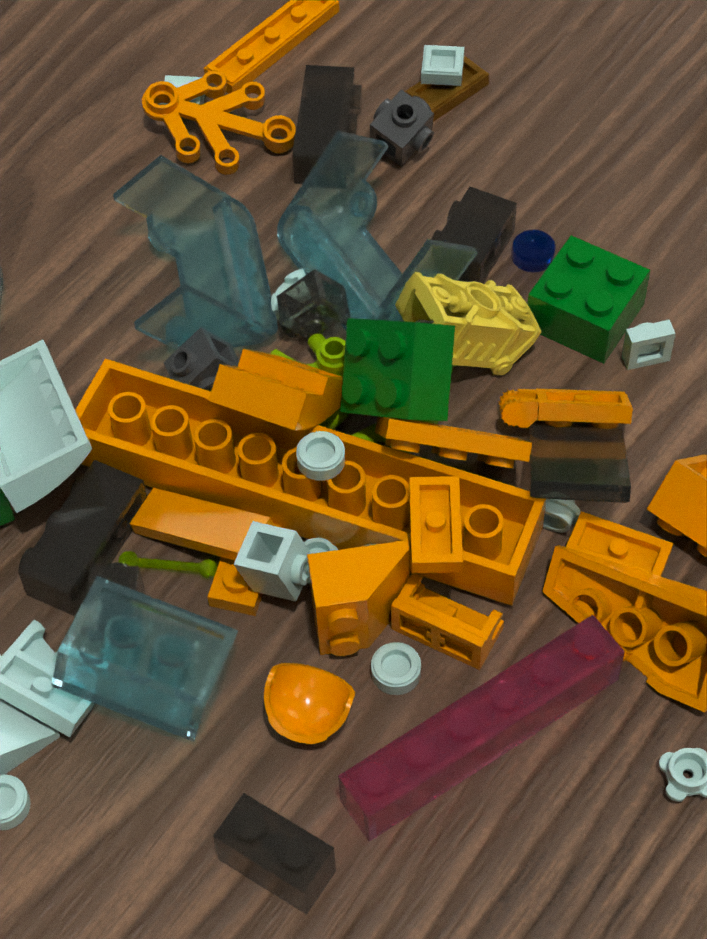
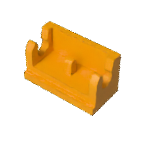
(445, 623)

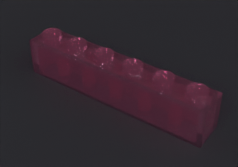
(480, 727)

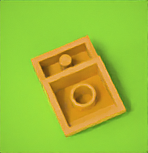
(278, 390)

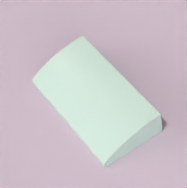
(38, 427)

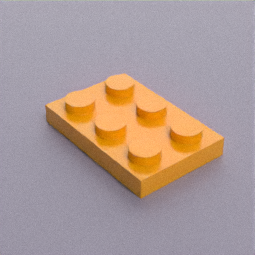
(453, 441)

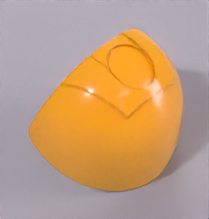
(306, 702)

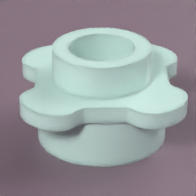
(685, 760)

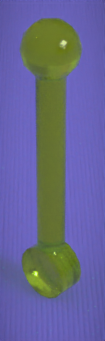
(206, 568)

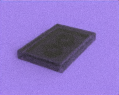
(578, 464)

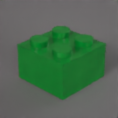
(588, 298)
(397, 369)

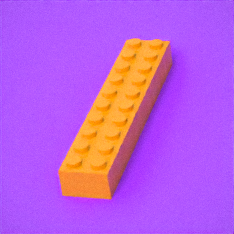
(226, 457)

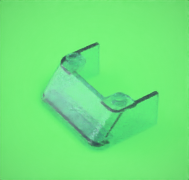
(329, 233)
(215, 257)

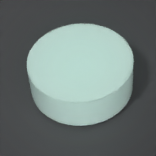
(320, 455)
(396, 668)
(13, 802)

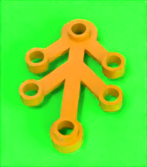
(215, 116)

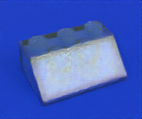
(143, 658)

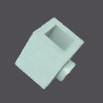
(273, 561)

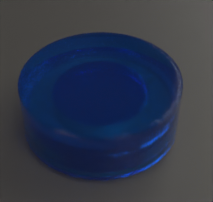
(533, 250)

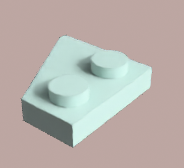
(27, 681)

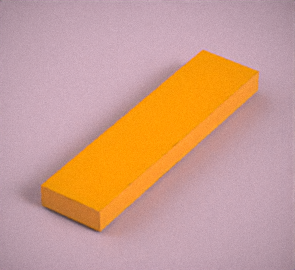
(271, 40)

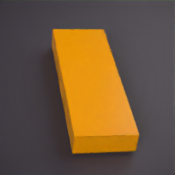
(194, 523)

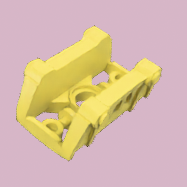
(489, 320)

